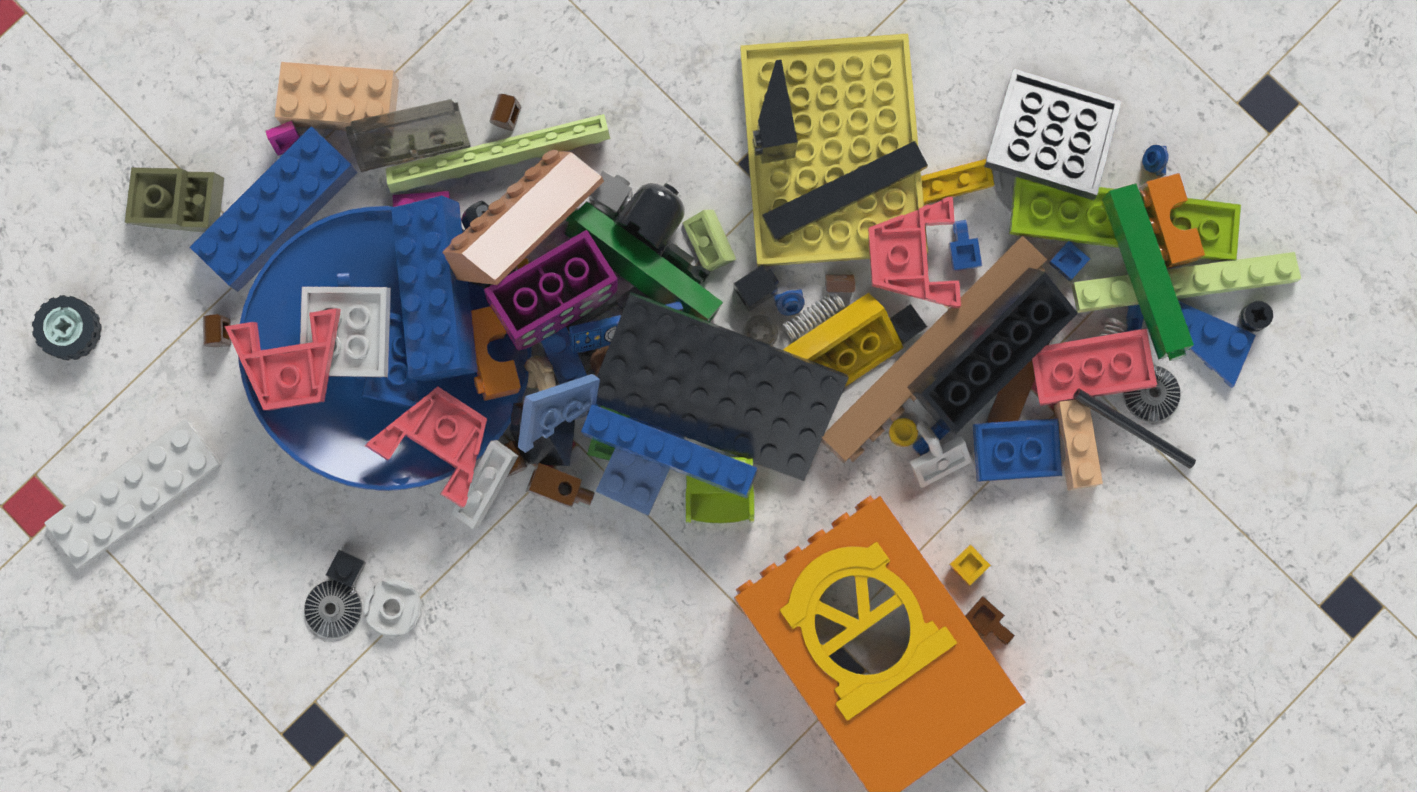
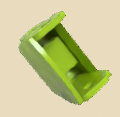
(715, 505)

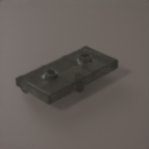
(408, 135)

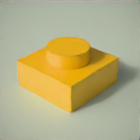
(969, 565)

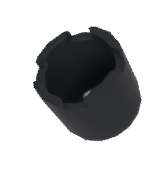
(653, 215)

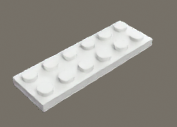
(132, 494)

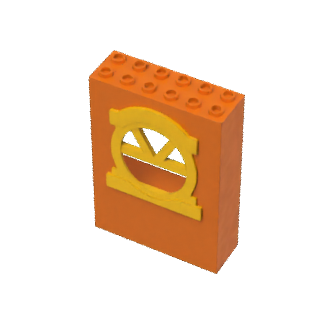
(921, 708)

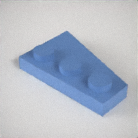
(554, 405)

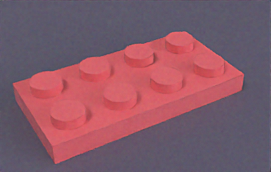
(1094, 365)

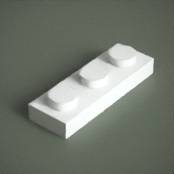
(486, 483)

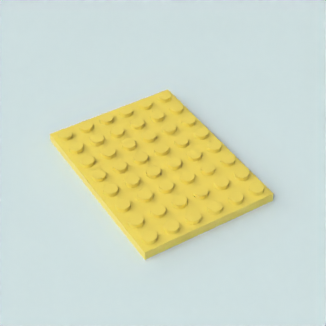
(847, 110)

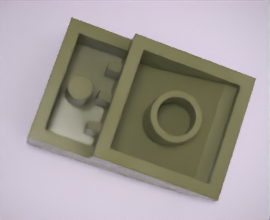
(174, 198)

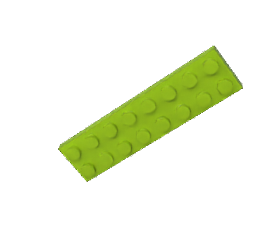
(1067, 217)

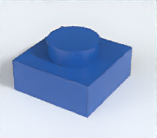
(1069, 261)

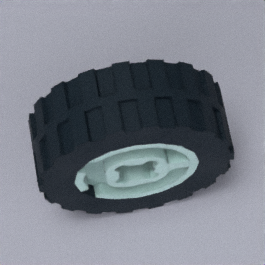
(66, 327)

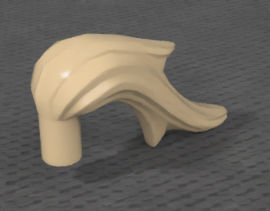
(540, 373)

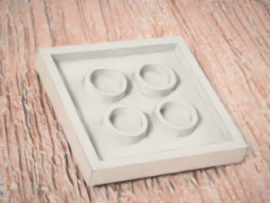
(362, 329)

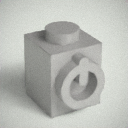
(611, 195)

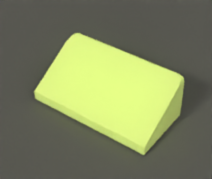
(709, 240)

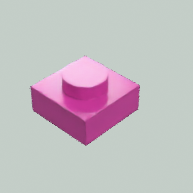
(282, 137)

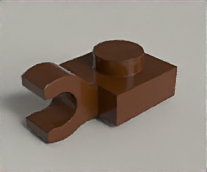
(986, 619)

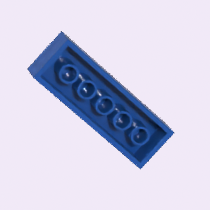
(273, 209)
(432, 299)

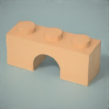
(1081, 459)

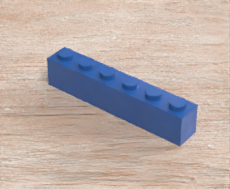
(669, 451)

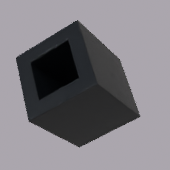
(756, 287)

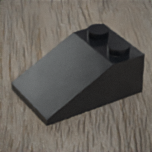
(775, 130)

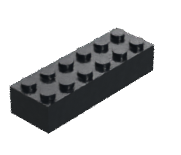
(992, 350)

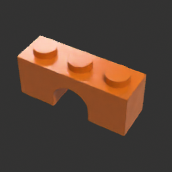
(1159, 198)
(494, 377)

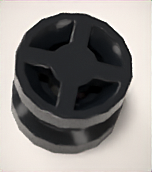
(1250, 318)

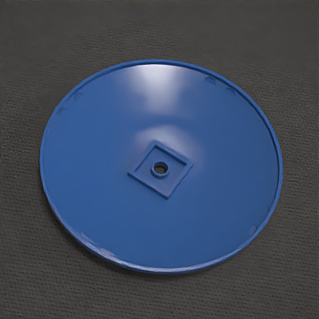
(333, 433)

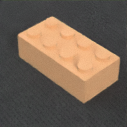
(333, 95)

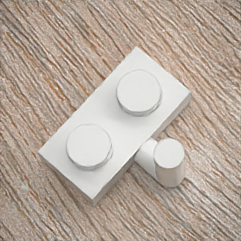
(941, 459)

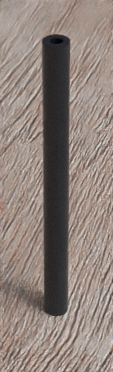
(1134, 428)

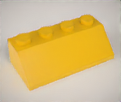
(851, 339)

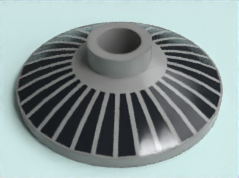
(1157, 408)
(347, 611)

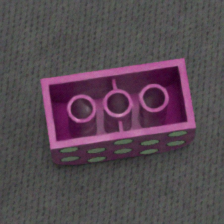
(552, 291)

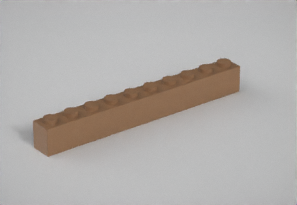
(890, 391)

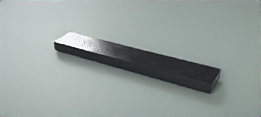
(844, 191)

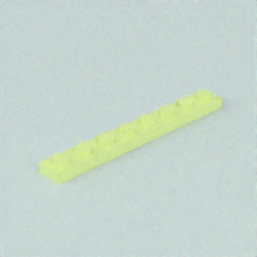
(497, 154)
(1192, 281)

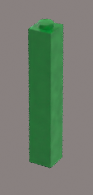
(641, 264)
(1148, 272)

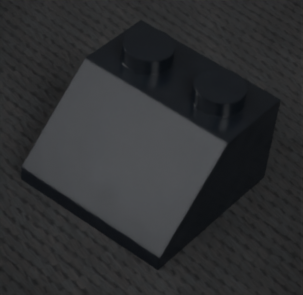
(553, 450)

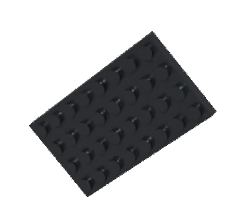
(718, 386)

